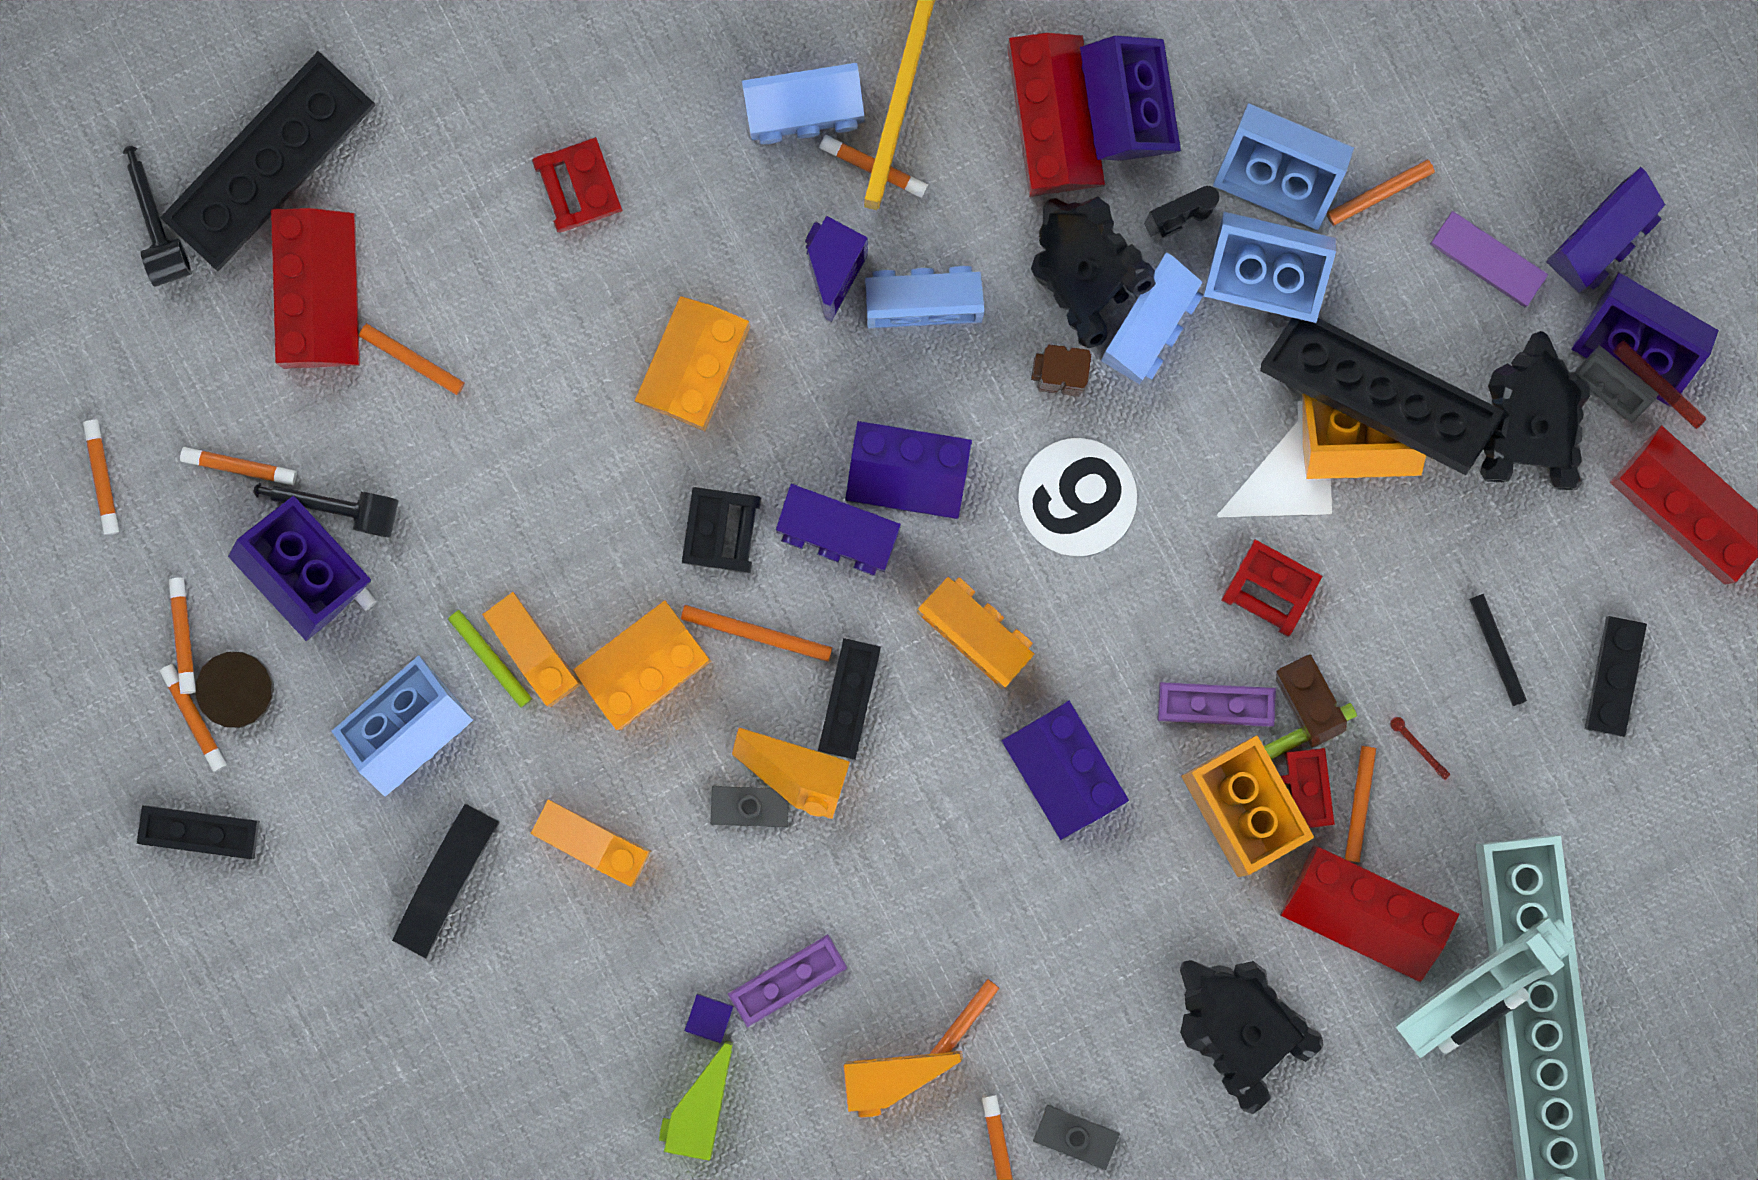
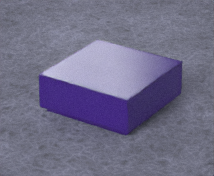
(708, 1018)

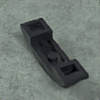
(444, 880)

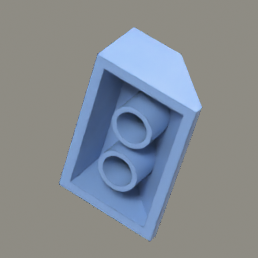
(804, 103)
(1283, 166)
(1270, 267)
(924, 298)
(1154, 321)
(401, 726)

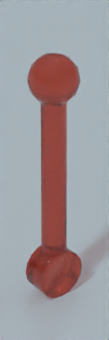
(1398, 725)

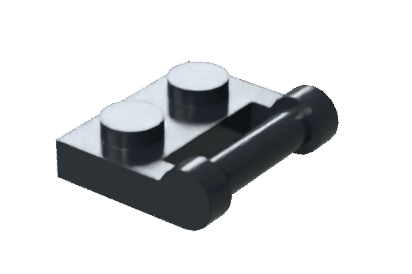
(1172, 215)
(708, 528)

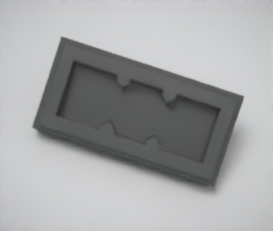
(1616, 384)
(748, 807)
(1076, 1137)

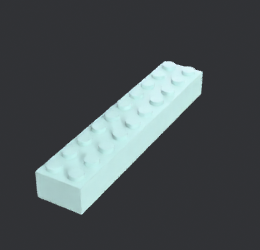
(1546, 1035)

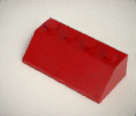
(1053, 113)
(315, 288)
(1692, 505)
(1369, 914)

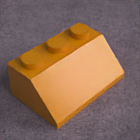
(693, 362)
(1349, 449)
(976, 631)
(641, 665)
(1247, 806)

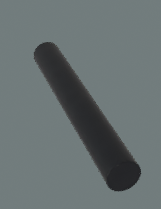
(1498, 650)

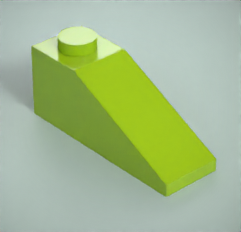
(696, 1116)

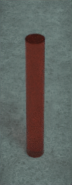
(1659, 384)

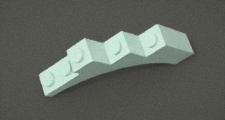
(1476, 990)

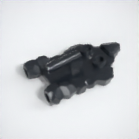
(1087, 264)
(1539, 416)
(1242, 1027)

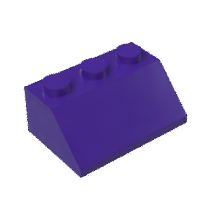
(1130, 98)
(1608, 232)
(834, 260)
(1653, 327)
(908, 470)
(837, 530)
(298, 567)
(1065, 770)

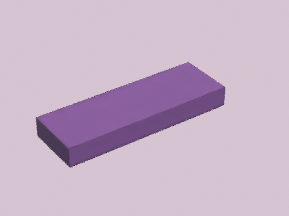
(1488, 259)
(1216, 704)
(787, 980)

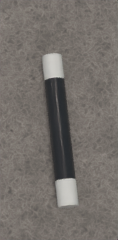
(1484, 1020)

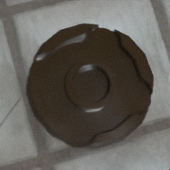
(234, 689)

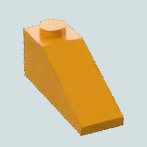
(531, 650)
(798, 774)
(591, 843)
(884, 1081)

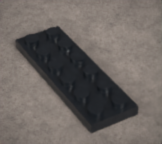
(268, 161)
(1383, 392)

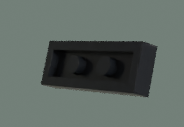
(1615, 676)
(849, 698)
(198, 832)

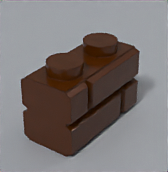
(1062, 370)
(1311, 700)

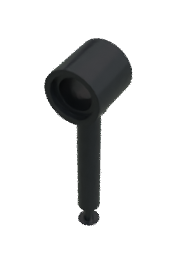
(164, 258)
(371, 513)

